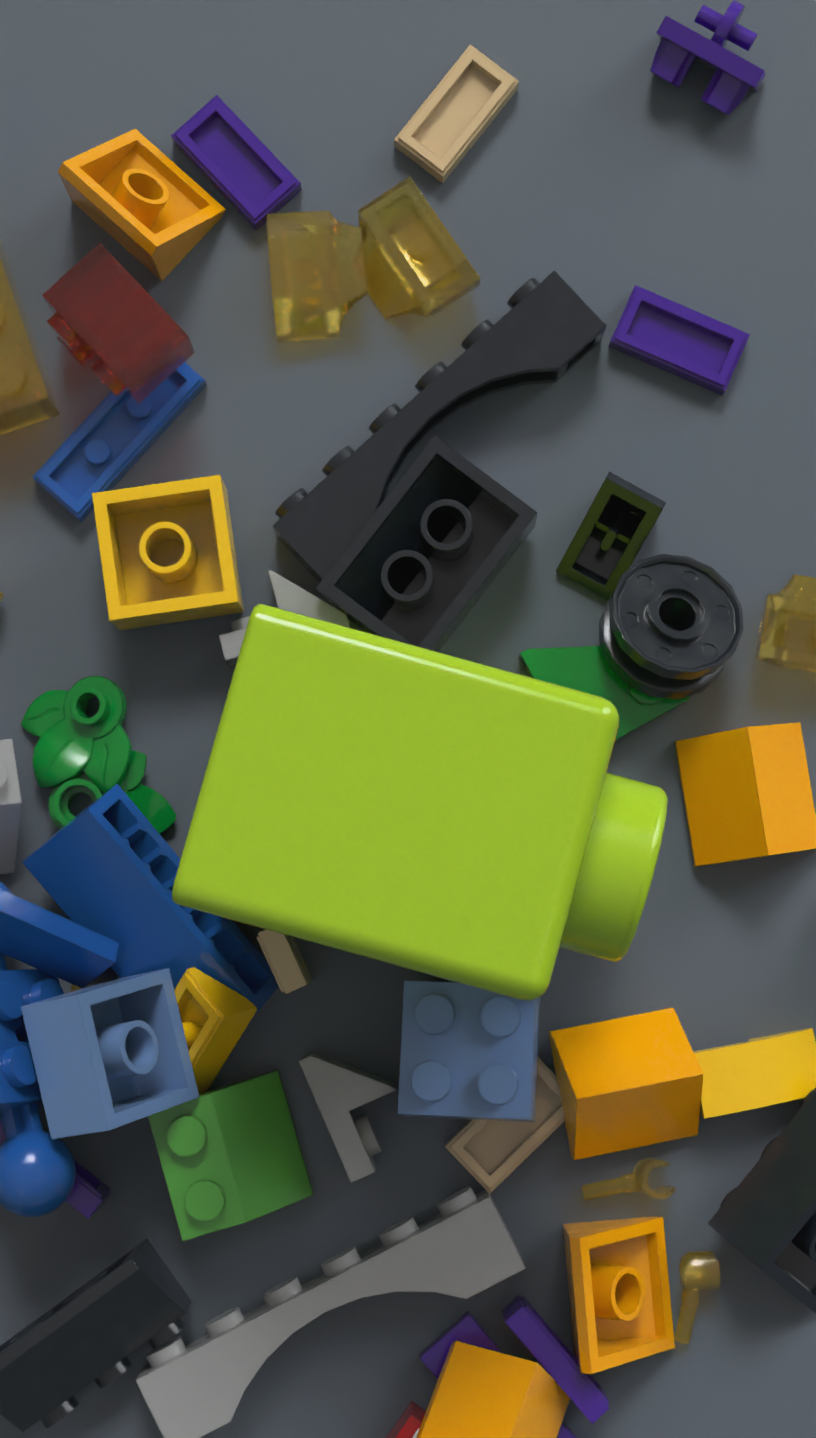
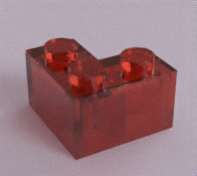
(115, 324)

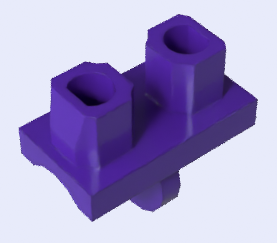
(682, 46)

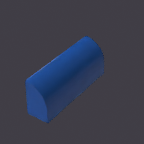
(119, 879)

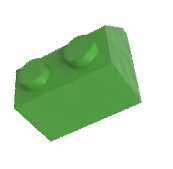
(230, 1155)

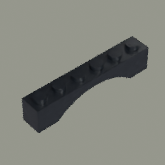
(529, 345)

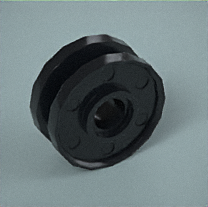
(688, 598)

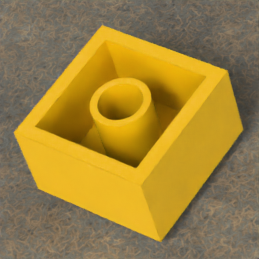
(167, 552)

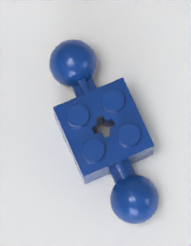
(33, 1168)

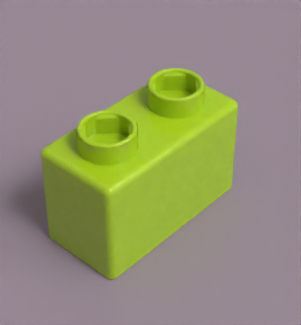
(418, 809)

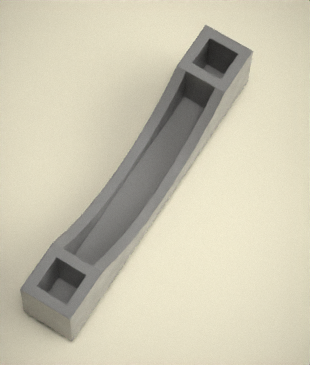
(452, 1254)

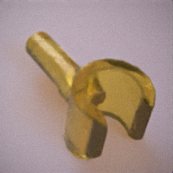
(630, 1183)
(697, 1272)

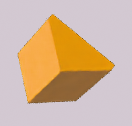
(141, 200)
(746, 793)
(627, 1082)
(618, 1291)
(493, 1397)

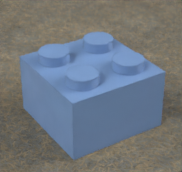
(109, 1053)
(467, 1053)

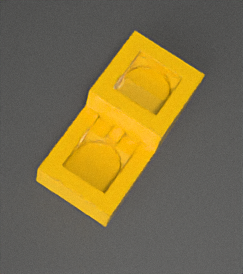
(757, 1072)

